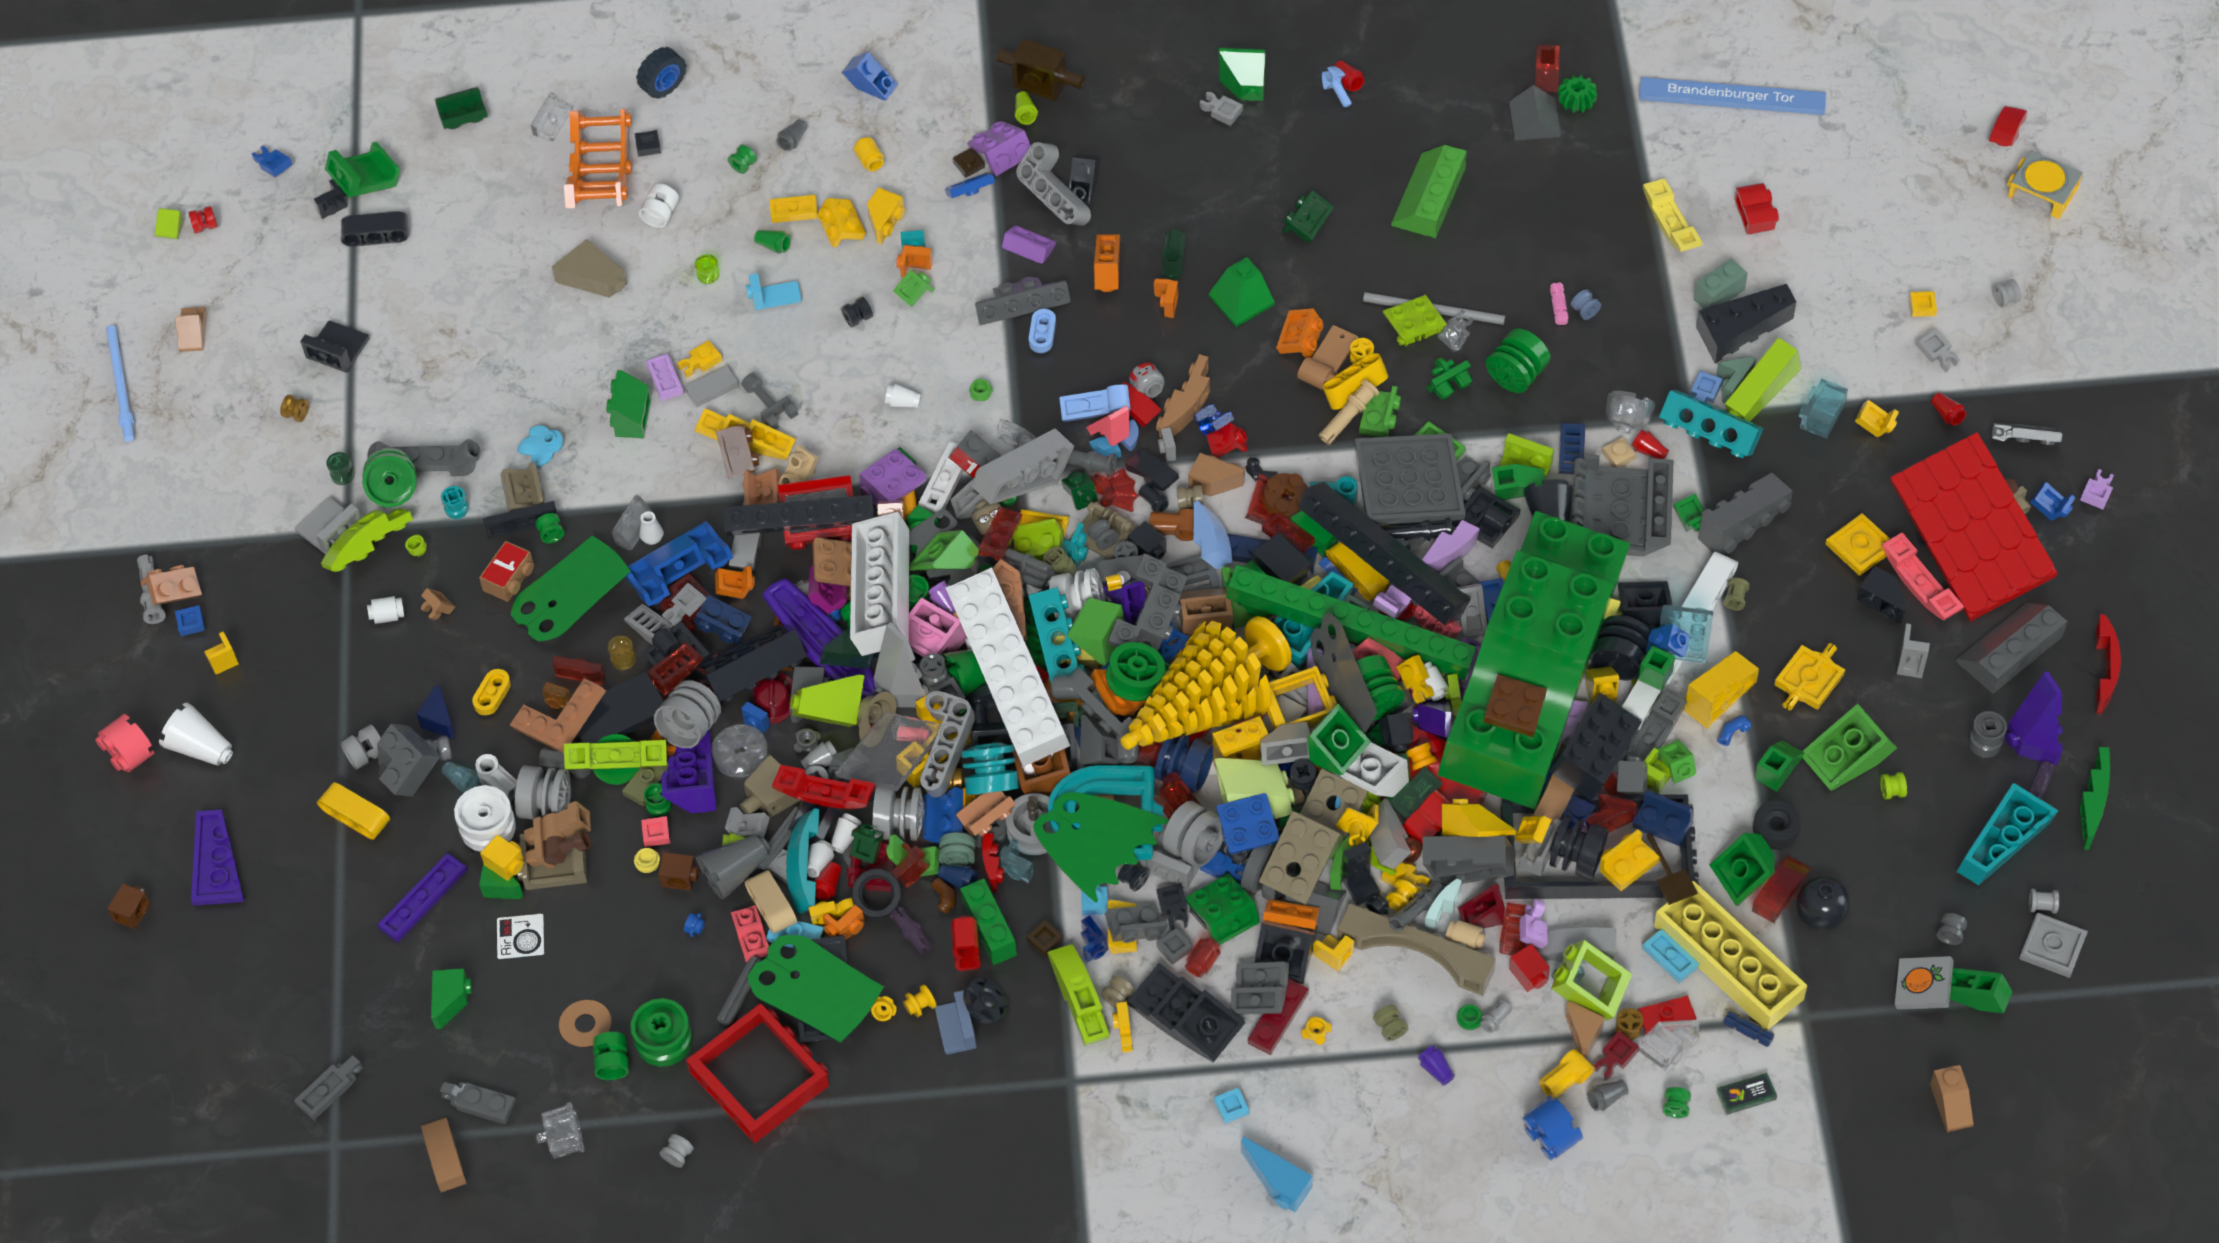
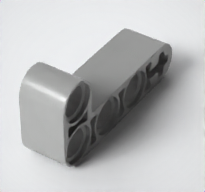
(1047, 187)
(942, 746)

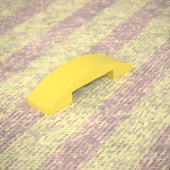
(1669, 216)

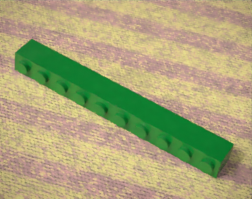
(1358, 623)

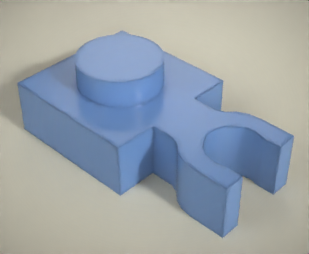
(1706, 387)

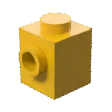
(503, 857)

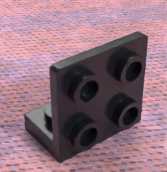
(335, 346)

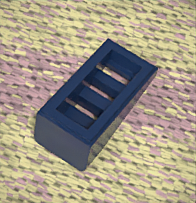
(1570, 434)

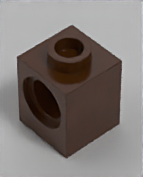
(678, 871)
(129, 906)

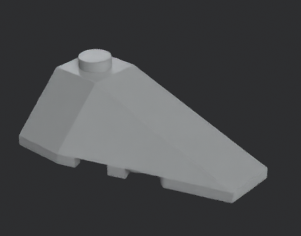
(896, 670)

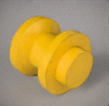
(1403, 892)
(915, 1003)

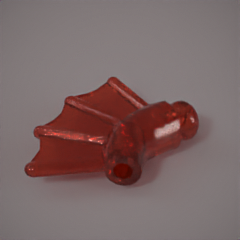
(1116, 490)

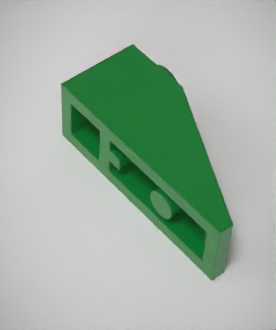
(1980, 990)

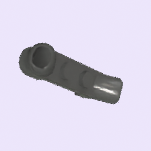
(456, 459)
(1080, 686)

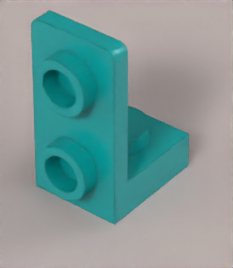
(1076, 546)

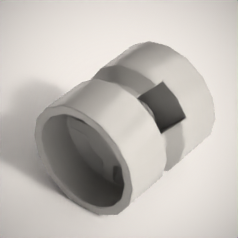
(354, 749)

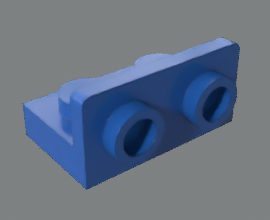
(941, 815)

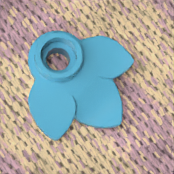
(541, 444)

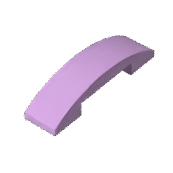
(1392, 602)

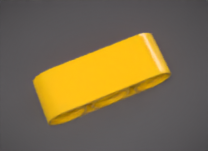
(1349, 380)
(1357, 571)
(353, 810)

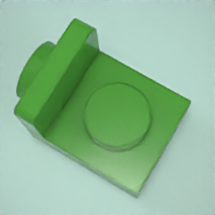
(913, 287)
(1678, 761)

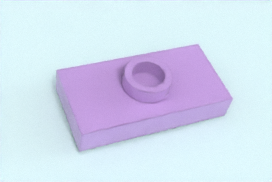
(664, 377)

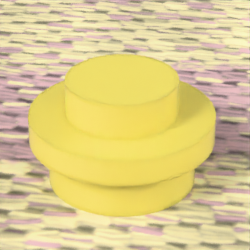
(647, 860)

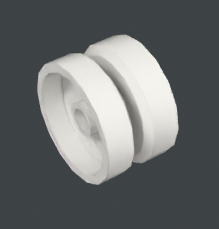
(483, 815)

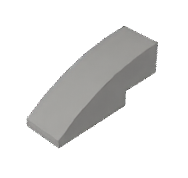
(1389, 837)
(1560, 939)

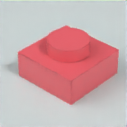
(655, 831)

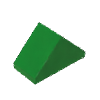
(497, 887)

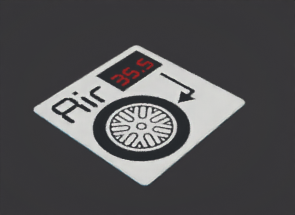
(520, 936)

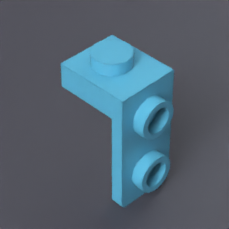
(772, 295)

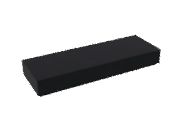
(516, 520)

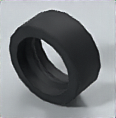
(877, 874)

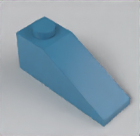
(1281, 1179)

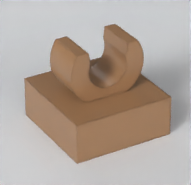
(437, 602)

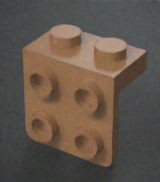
(833, 562)

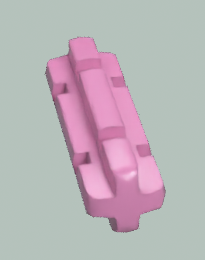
(1559, 303)

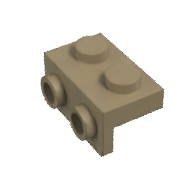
(522, 487)

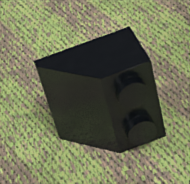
(1286, 944)

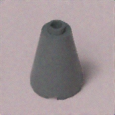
(732, 863)

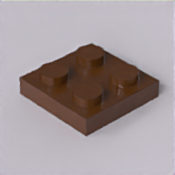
(1515, 705)

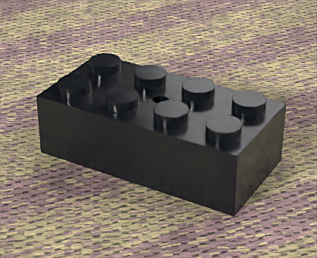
(1595, 746)

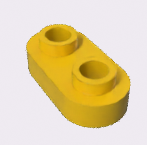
(490, 693)

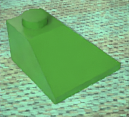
(946, 552)

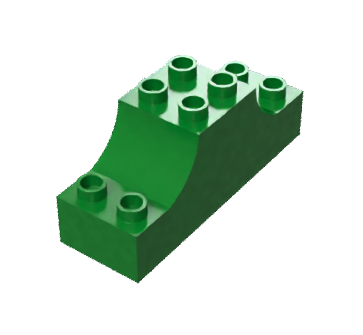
(1538, 636)

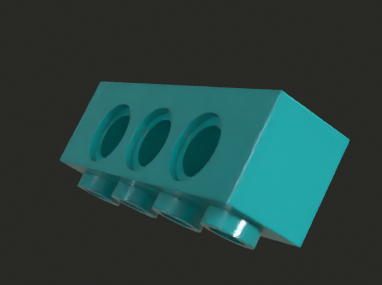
(1747, 432)
(1042, 605)

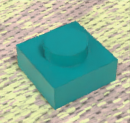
(913, 238)

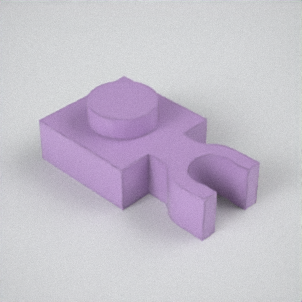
(2097, 491)

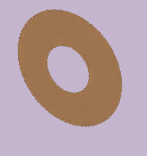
(570, 1014)

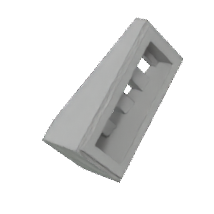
(654, 618)

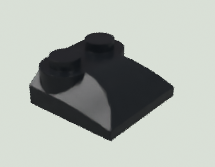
(1644, 600)

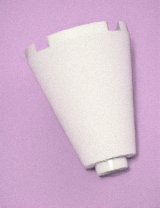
(195, 737)

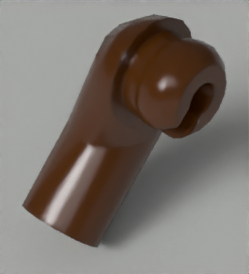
(947, 895)

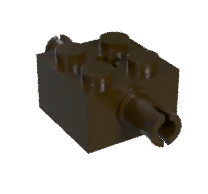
(1039, 69)

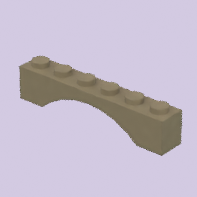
(1468, 967)

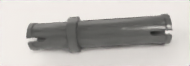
(1422, 901)

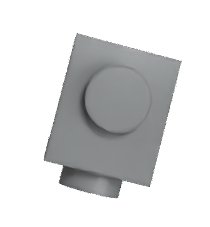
(747, 824)

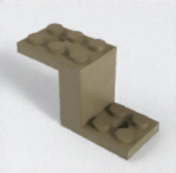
(1311, 837)

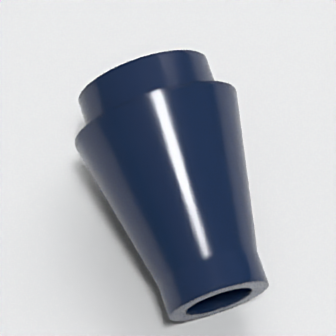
(958, 875)

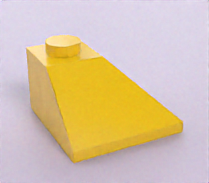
(1472, 821)

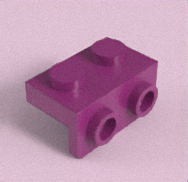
(826, 595)

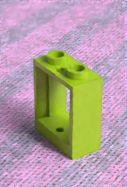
(1613, 989)

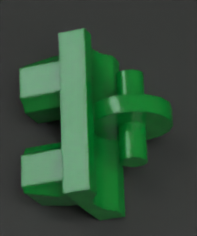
(1441, 383)

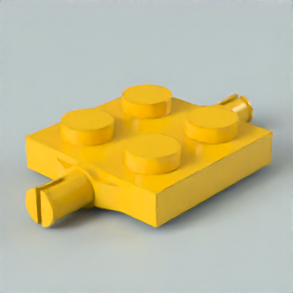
(1809, 677)

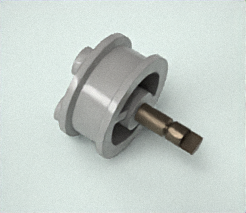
(1021, 821)

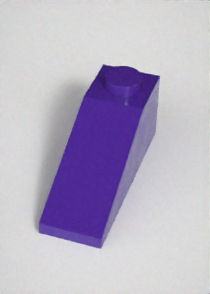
(1433, 717)

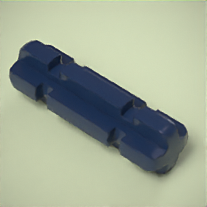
(1749, 1028)

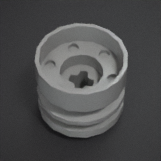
(687, 714)
(541, 794)
(899, 813)

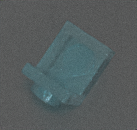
(1014, 865)

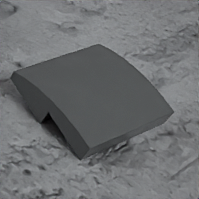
(1260, 988)

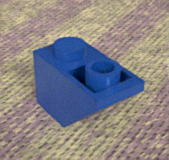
(869, 76)

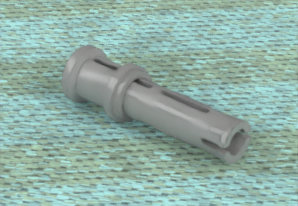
(152, 614)

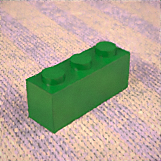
(990, 922)

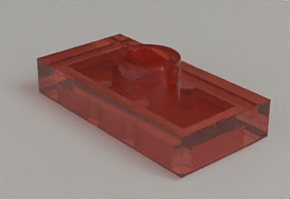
(1291, 531)
(578, 670)

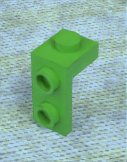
(897, 854)

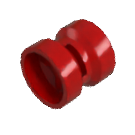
(197, 220)

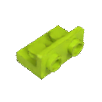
(1527, 453)
(1038, 538)

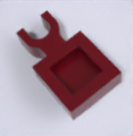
(1619, 1052)

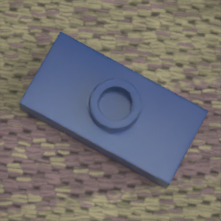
(969, 186)

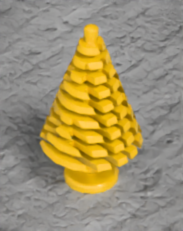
(1212, 682)

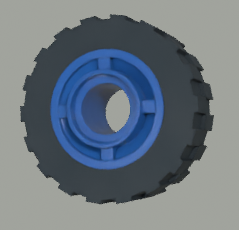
(661, 72)

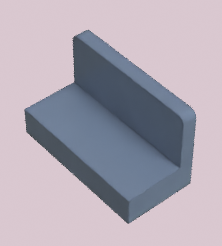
(955, 1026)

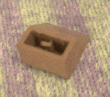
(1204, 606)

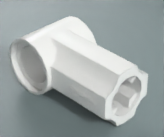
(497, 777)

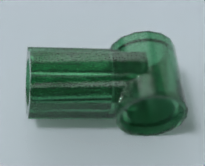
(1173, 254)

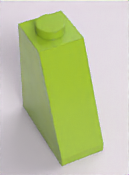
(830, 702)

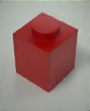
(1529, 968)

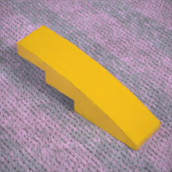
(765, 439)

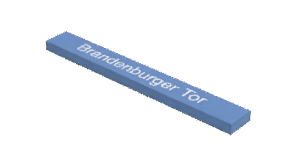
(1732, 96)

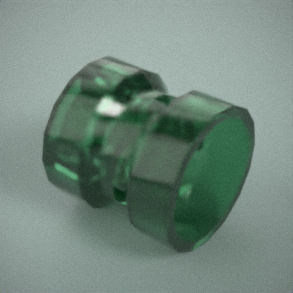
(340, 468)

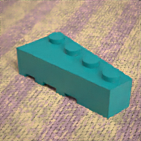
(1299, 635)
(2010, 828)

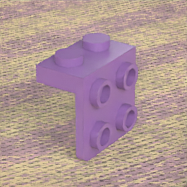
(1001, 145)
(891, 478)

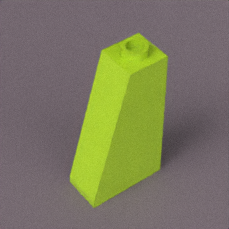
(1765, 380)

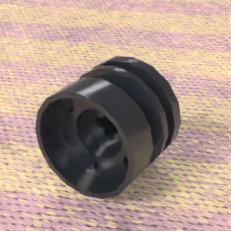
(1621, 646)
(1578, 846)

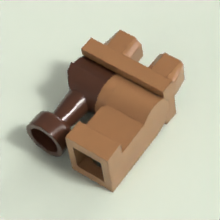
(554, 833)

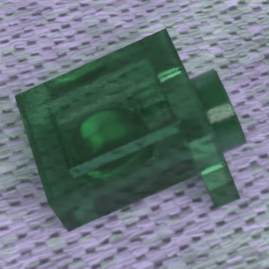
(1064, 708)

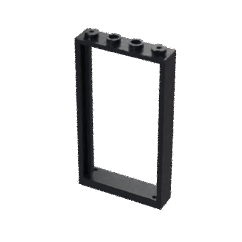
(1597, 889)

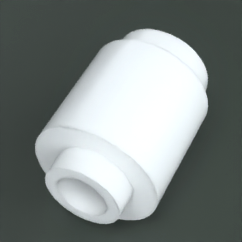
(385, 609)
(1436, 682)

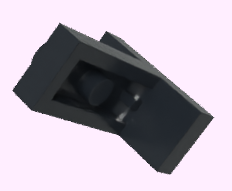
(1357, 873)

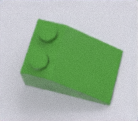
(1848, 748)

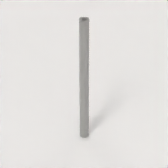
(1442, 309)

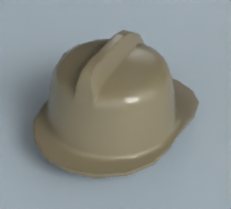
(872, 708)

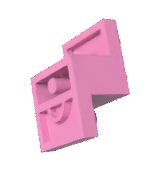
(934, 630)

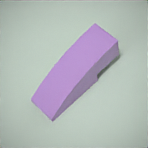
(1451, 547)

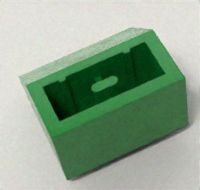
(628, 406)

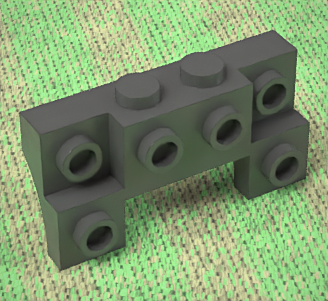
(1158, 607)

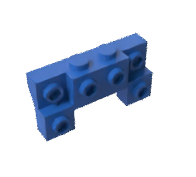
(676, 559)

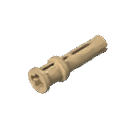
(1355, 404)

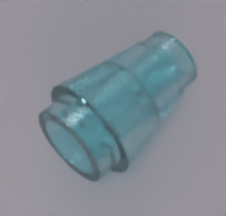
(460, 776)

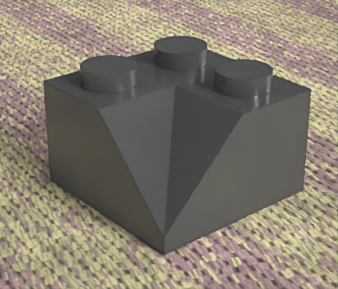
(404, 759)

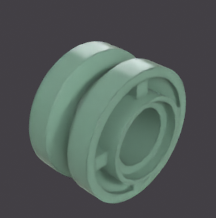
(957, 849)

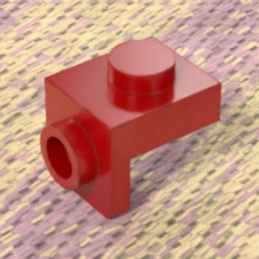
(1227, 439)

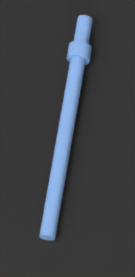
(125, 417)

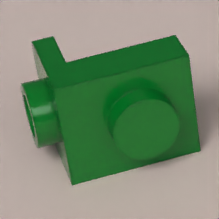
(1689, 512)

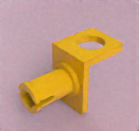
(1358, 824)

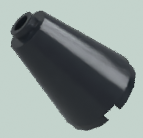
(1550, 498)

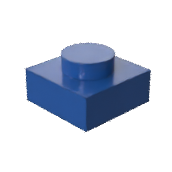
(190, 620)
(755, 717)

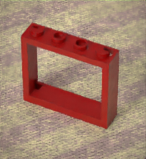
(787, 1106)

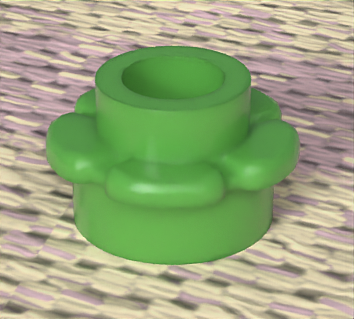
(980, 385)

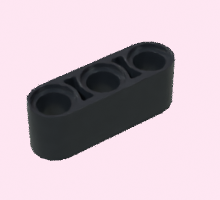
(374, 229)

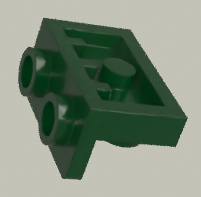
(1308, 216)

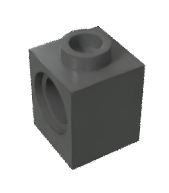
(1632, 776)

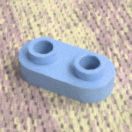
(1041, 332)

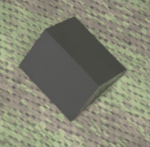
(1534, 115)
(1329, 903)

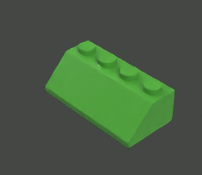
(1431, 190)

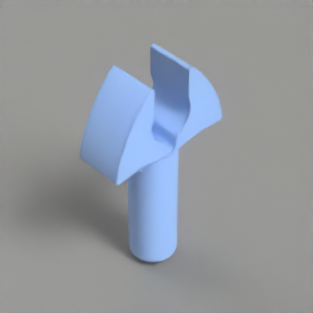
(1335, 82)

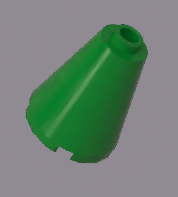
(965, 670)

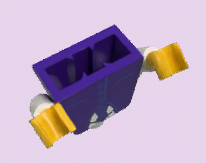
(1125, 593)

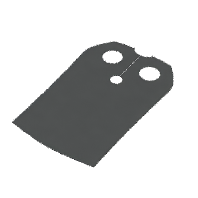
(1343, 675)

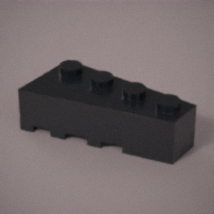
(1744, 319)

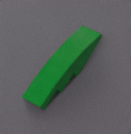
(2093, 801)

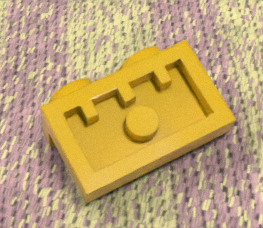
(1627, 860)

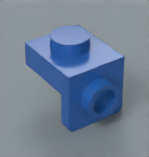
(2051, 502)
(1669, 639)

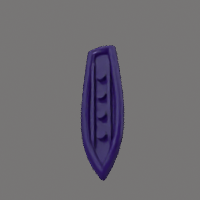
(813, 629)

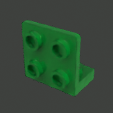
(1224, 908)

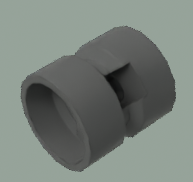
(1987, 734)

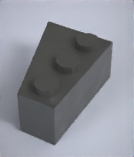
(1468, 858)

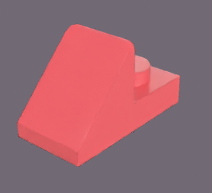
(1113, 426)

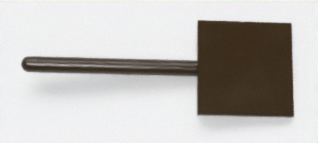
(1676, 885)

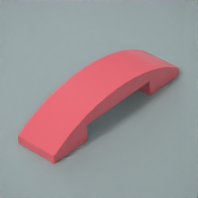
(1918, 579)

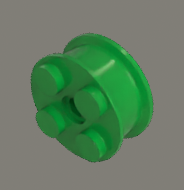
(1134, 671)

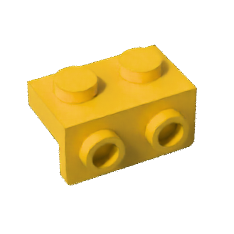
(840, 221)

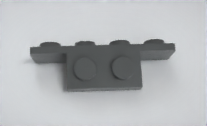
(1020, 299)

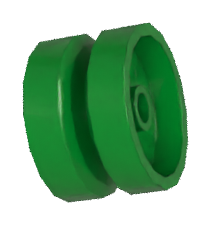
(389, 491)
(661, 1032)

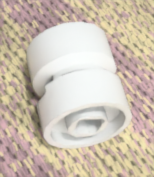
(658, 205)

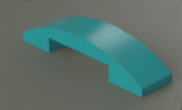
(800, 889)

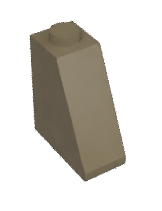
(590, 271)

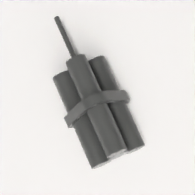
(1032, 570)

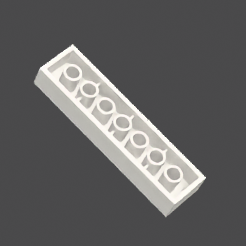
(1007, 667)

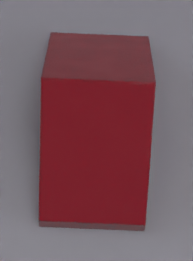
(1484, 909)

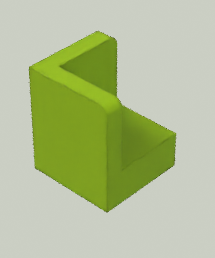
(1658, 773)

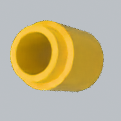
(868, 154)

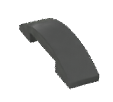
(1656, 728)

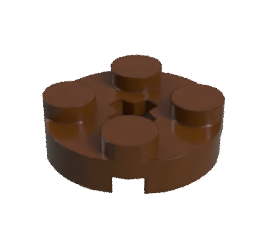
(1276, 487)

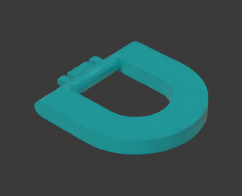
(1111, 781)

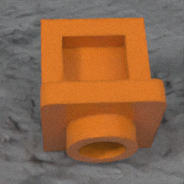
(914, 257)
(734, 583)
(847, 925)

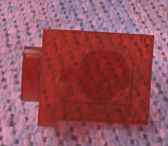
(911, 867)

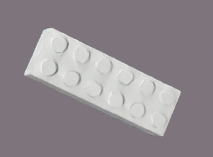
(879, 580)

